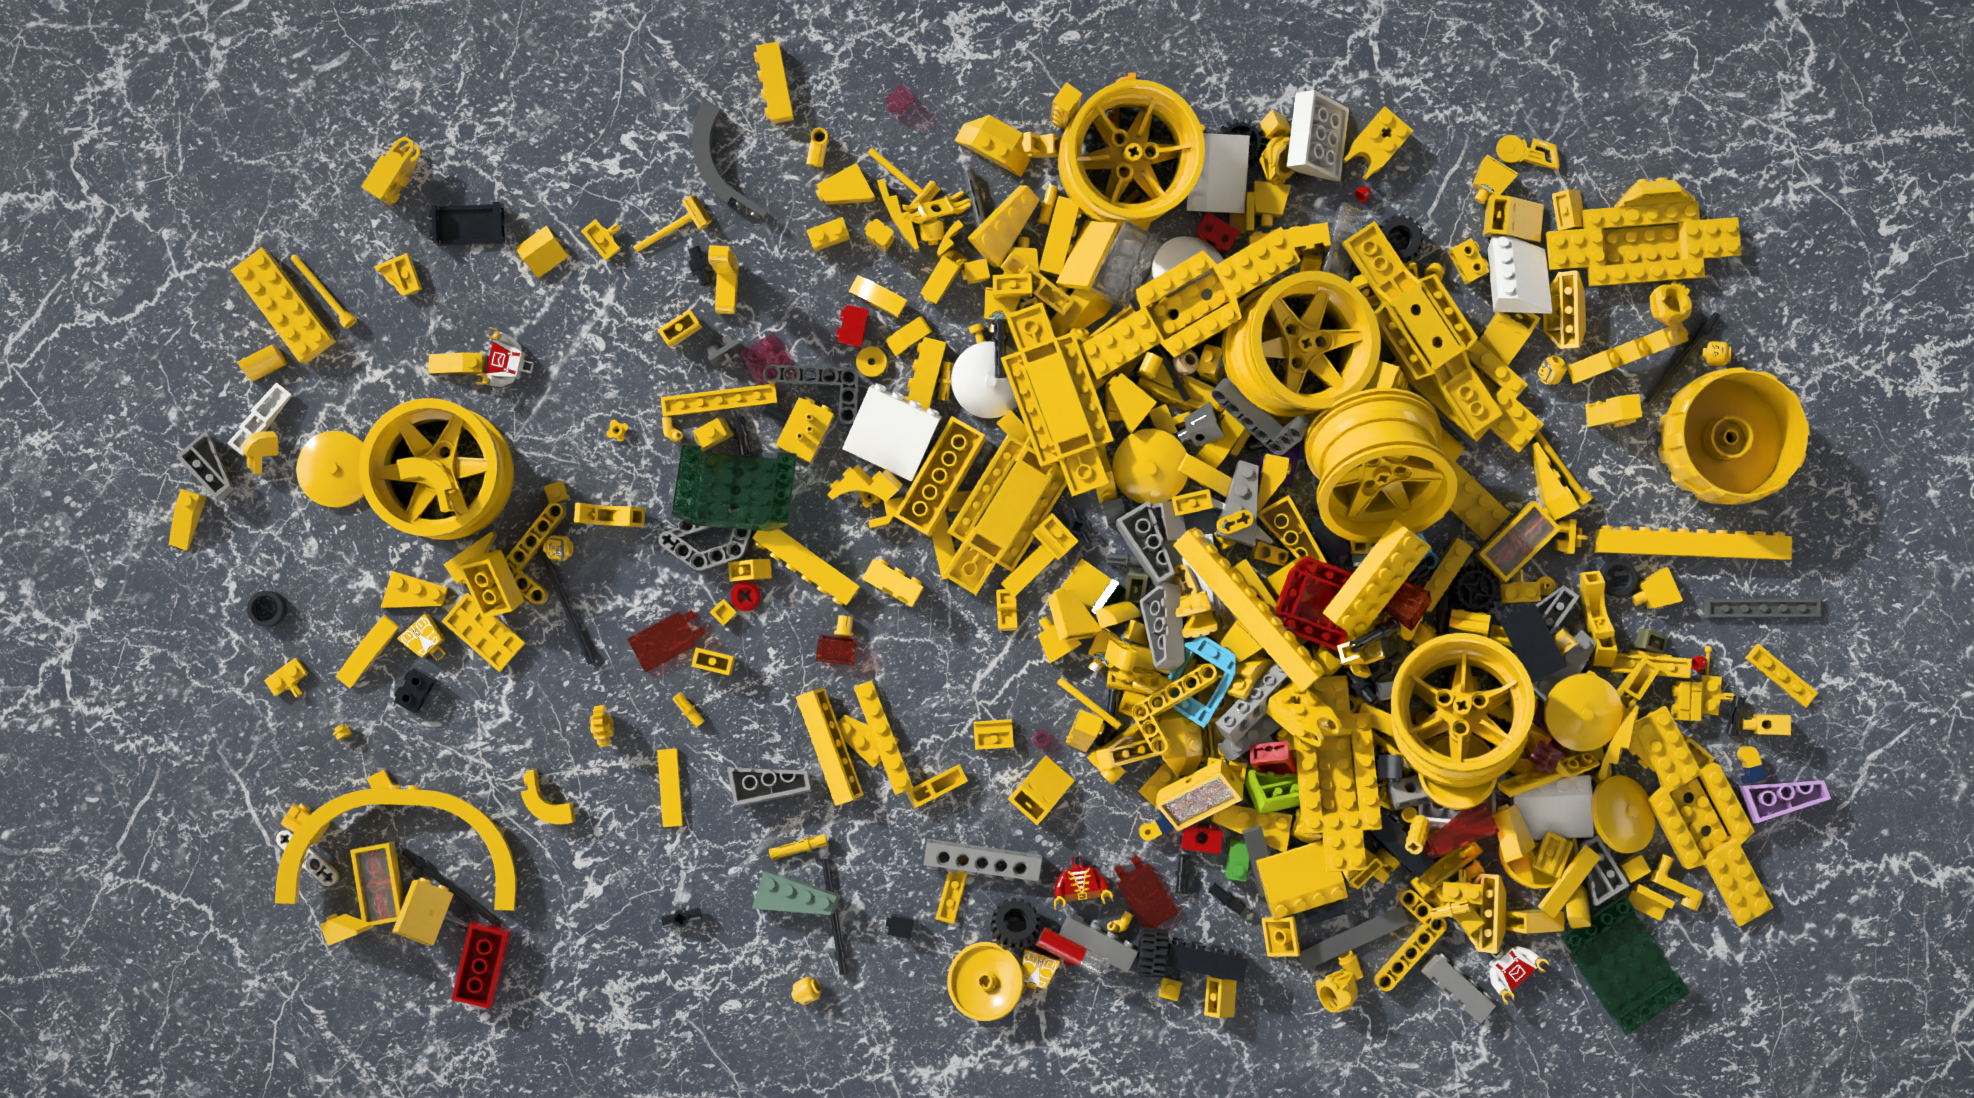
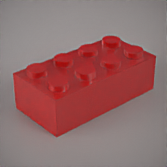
(481, 964)

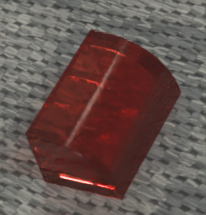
(836, 650)

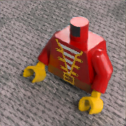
(1080, 883)

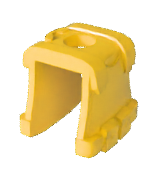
(1199, 614)

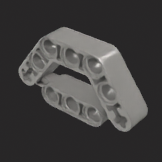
(708, 554)

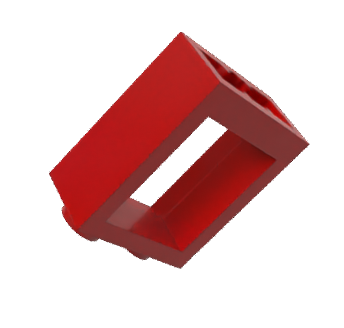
(1268, 761)

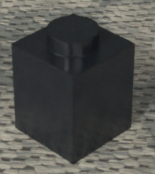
(899, 926)

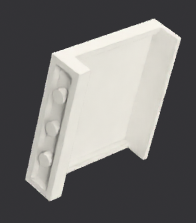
(892, 431)

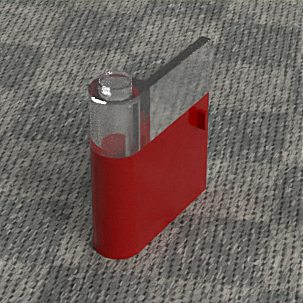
(1072, 952)

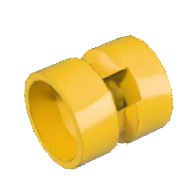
(1390, 864)

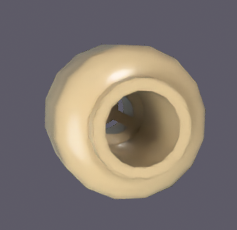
(1185, 363)

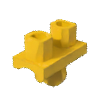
(1571, 534)

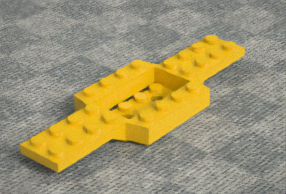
(1226, 281)
(1438, 318)
(1683, 821)

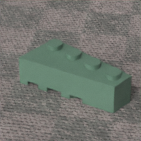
(791, 895)

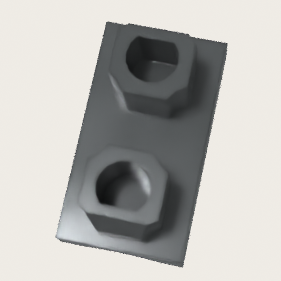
(726, 354)

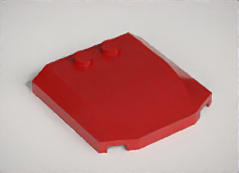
(1304, 598)

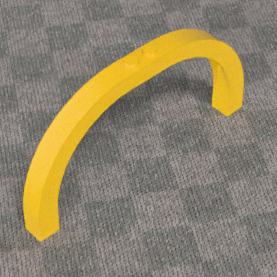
(293, 857)

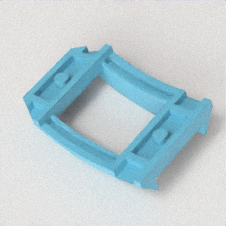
(1217, 656)

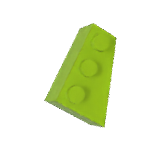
(1272, 791)

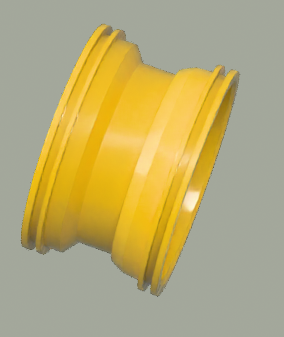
(1151, 100)
(1354, 332)
(401, 423)
(1379, 464)
(1463, 651)

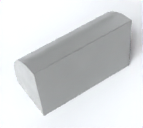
(1169, 525)

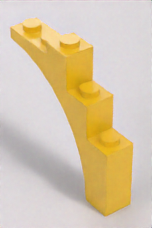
(1627, 352)

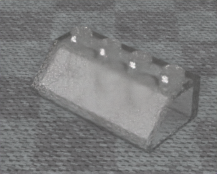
(1344, 226)
(1125, 265)

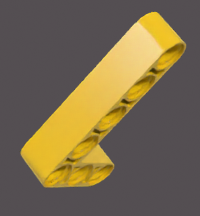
(726, 266)
(1156, 372)
(529, 552)
(1127, 655)
(1169, 702)
(1412, 942)

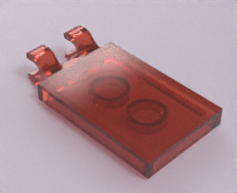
(665, 640)
(1145, 894)

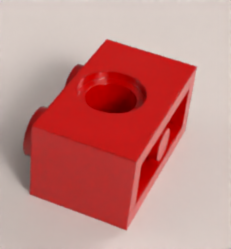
(1210, 845)

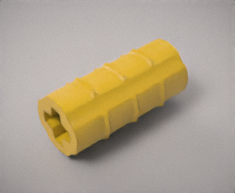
(1417, 834)

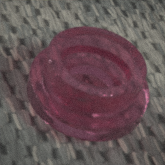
(1046, 742)

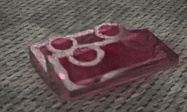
(762, 354)

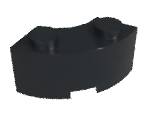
(1389, 768)

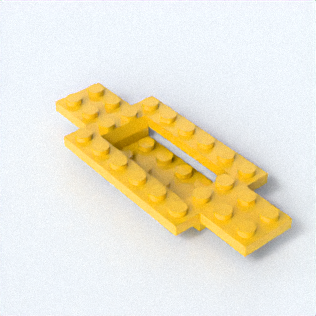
(1643, 252)
(1064, 397)
(1516, 423)
(1011, 516)
(1328, 781)

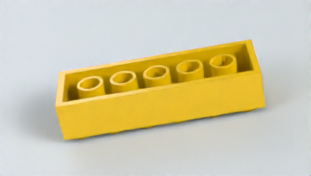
(283, 305)
(940, 476)
(1376, 579)

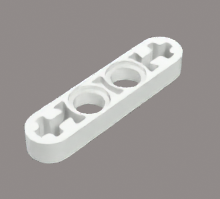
(311, 854)

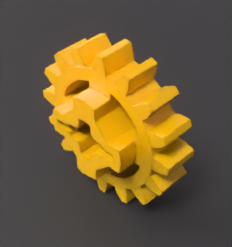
(602, 726)

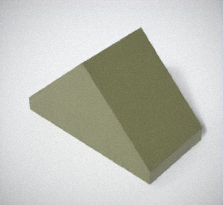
(1135, 587)
(1650, 641)

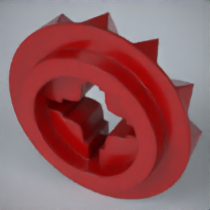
(736, 596)

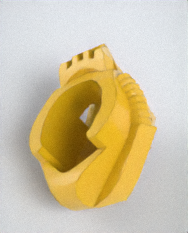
(1275, 160)
(1671, 304)

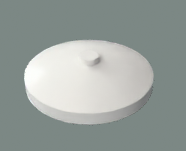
(1177, 251)
(976, 385)

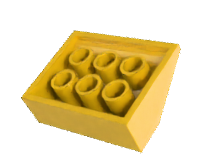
(1299, 880)

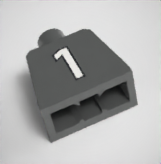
(1202, 426)

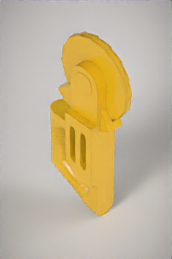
(1513, 149)
(1143, 679)

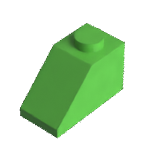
(1237, 860)

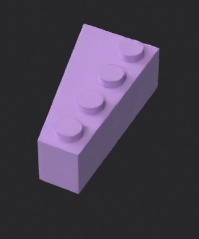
(1773, 800)

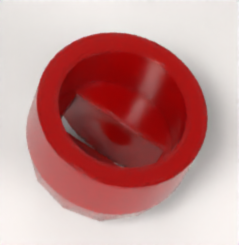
(1363, 194)
(1699, 663)

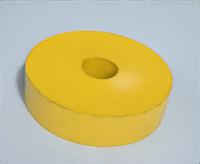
(871, 370)

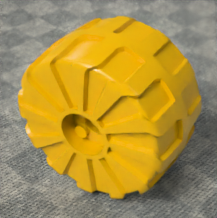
(1765, 430)

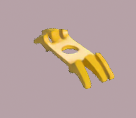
(946, 204)

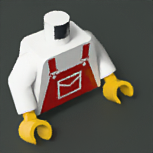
(504, 361)
(1511, 968)

